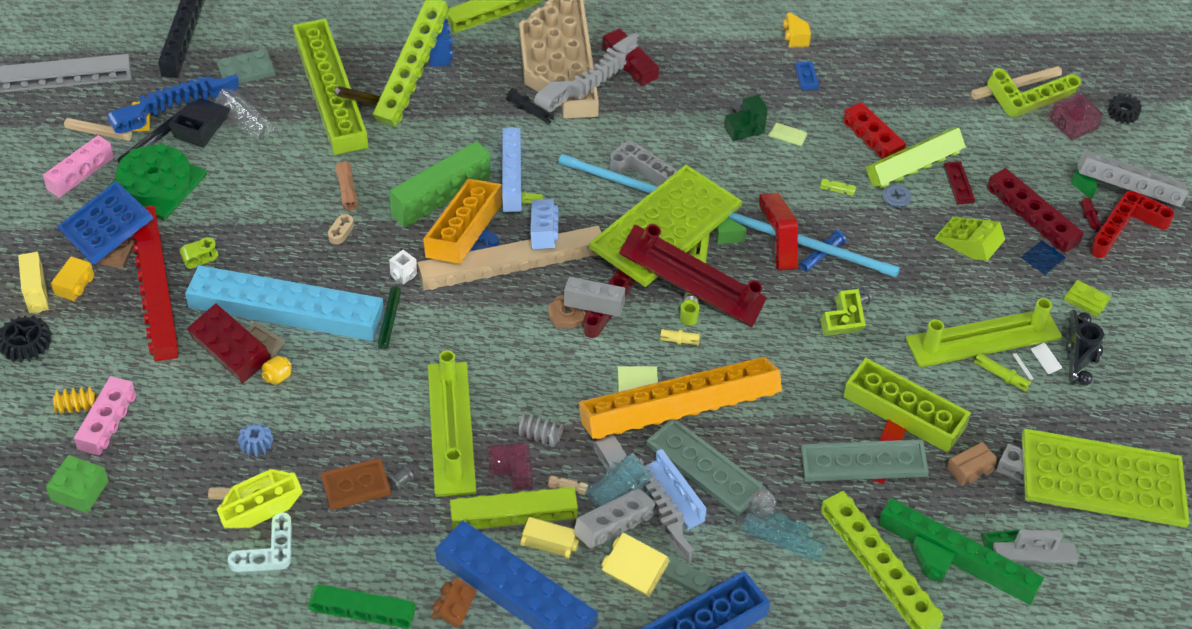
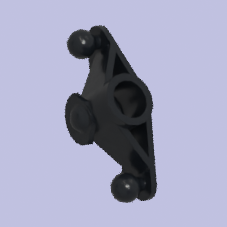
(1083, 346)

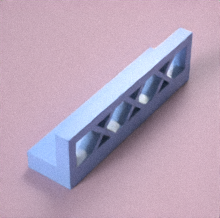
(678, 489)

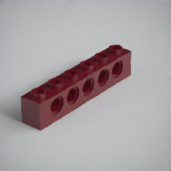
(1035, 210)

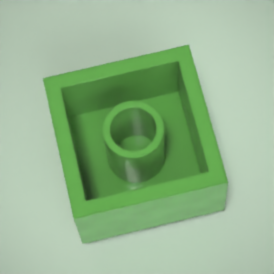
(77, 483)

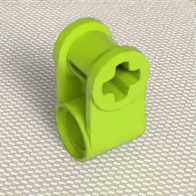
(197, 253)

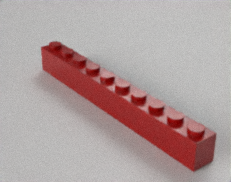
(155, 290)

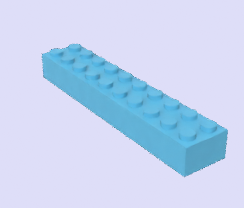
(286, 302)

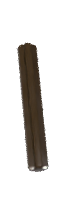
(357, 95)

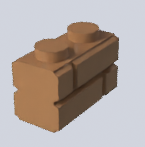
(972, 463)

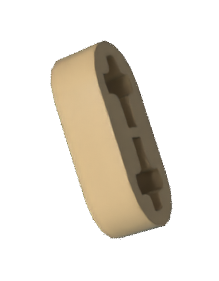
(338, 228)

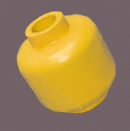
(276, 370)

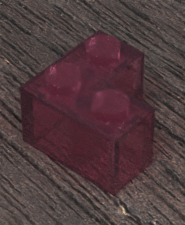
(512, 461)

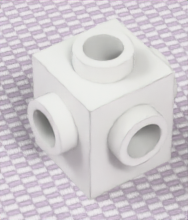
(403, 267)

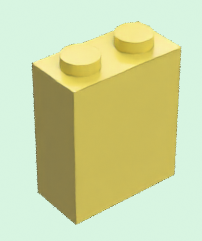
(33, 282)
(635, 564)

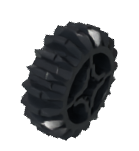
(24, 338)

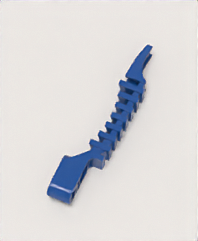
(135, 116)

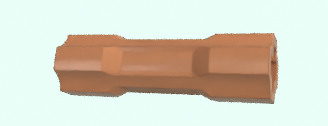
(347, 188)

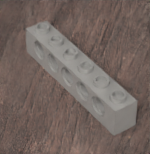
(1132, 177)

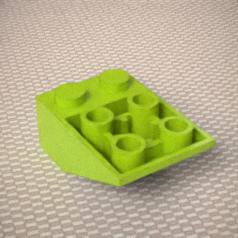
(972, 237)

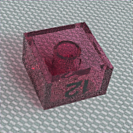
(1076, 116)

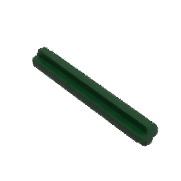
(389, 317)

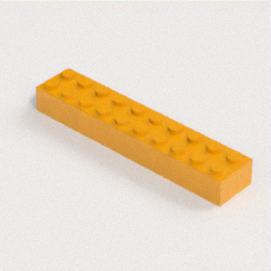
(679, 397)

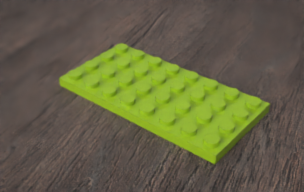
(682, 207)
(1104, 478)

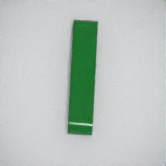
(362, 606)

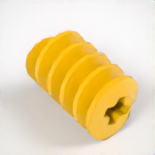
(74, 400)

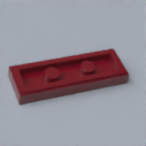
(959, 183)

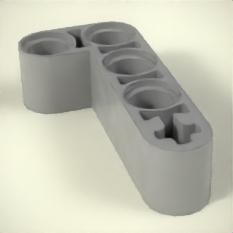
(640, 160)

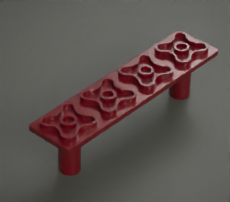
(693, 275)

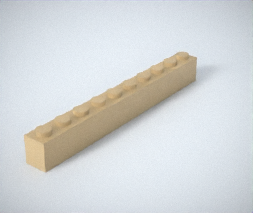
(506, 259)

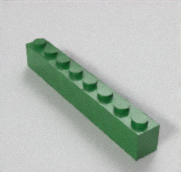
(969, 555)

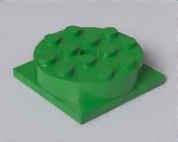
(158, 177)

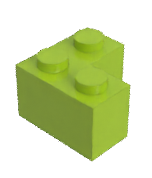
(847, 318)

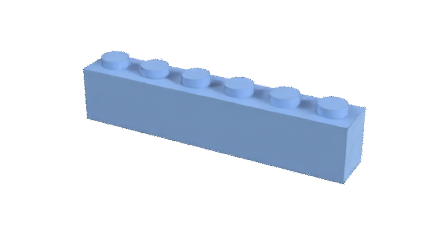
(511, 170)

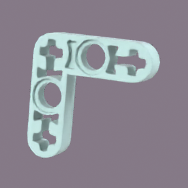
(271, 555)

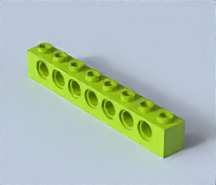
(404, 67)
(871, 557)

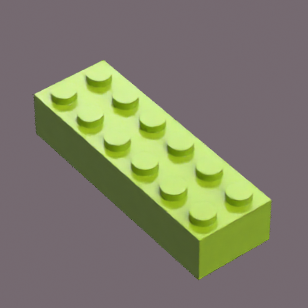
(907, 404)

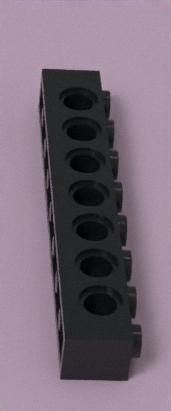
(179, 37)

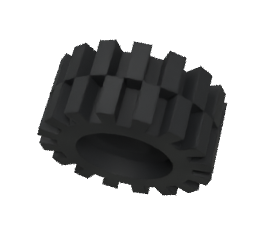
(1130, 115)

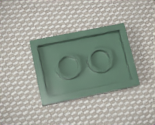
(247, 66)

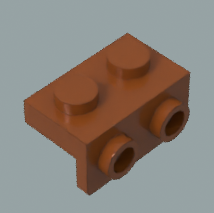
(453, 602)

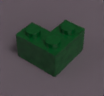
(749, 121)

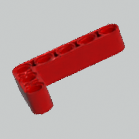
(1130, 205)
(786, 229)

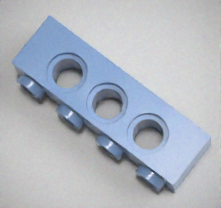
(544, 224)

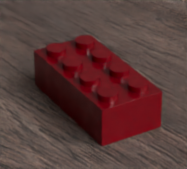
(229, 343)

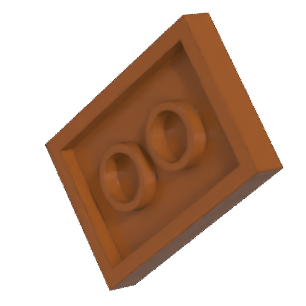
(355, 484)

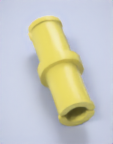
(680, 337)

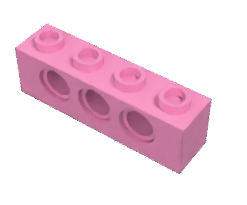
(78, 166)
(105, 415)

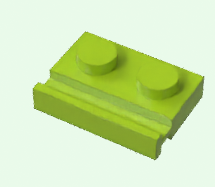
(1087, 298)

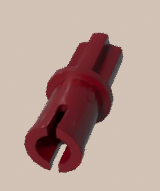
(1090, 213)

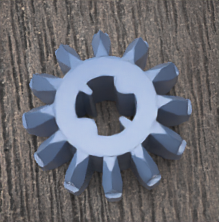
(255, 439)

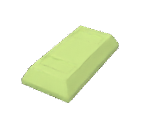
(788, 134)

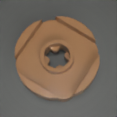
(565, 320)

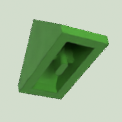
(730, 232)

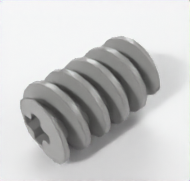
(540, 430)

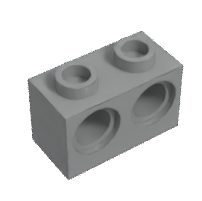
(1012, 463)

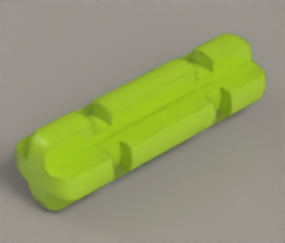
(838, 187)

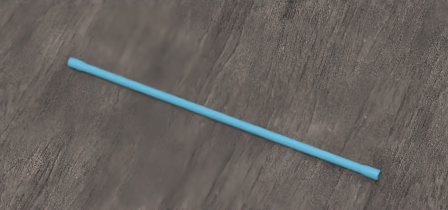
(882, 267)

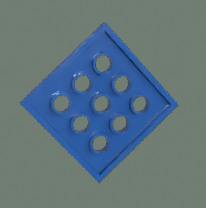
(103, 232)

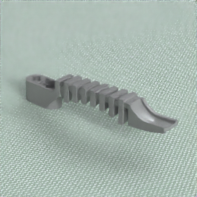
(557, 92)
(611, 455)

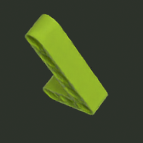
(1019, 103)

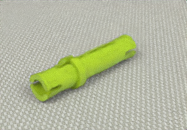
(1006, 374)

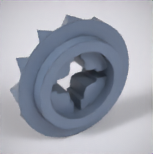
(901, 192)

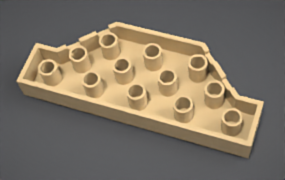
(557, 49)

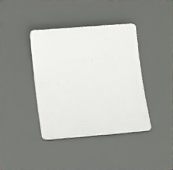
(1045, 357)

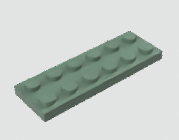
(864, 460)
(705, 466)

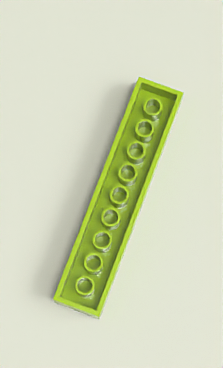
(325, 73)

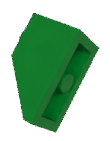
(932, 559)

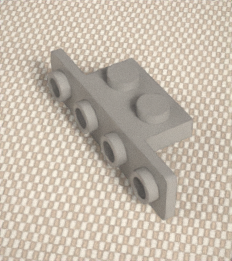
(1038, 547)

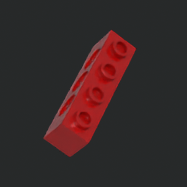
(873, 130)

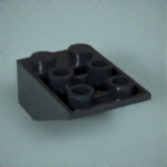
(198, 121)

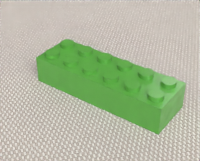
(438, 184)

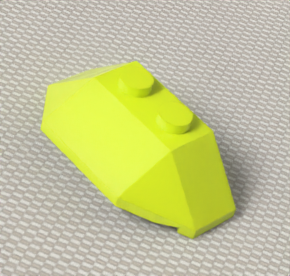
(259, 499)

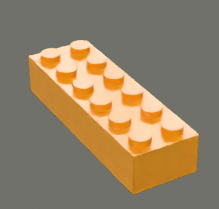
(463, 221)

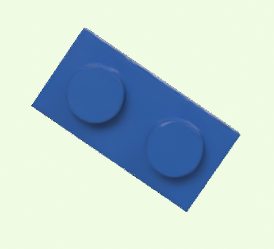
(806, 75)

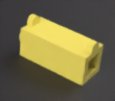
(549, 537)

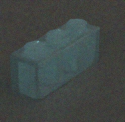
(619, 481)

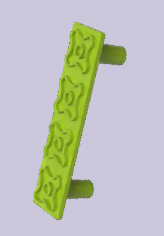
(983, 337)
(451, 427)

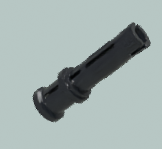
(524, 102)

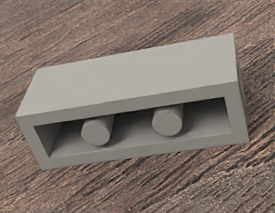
(594, 296)

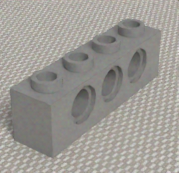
(614, 518)

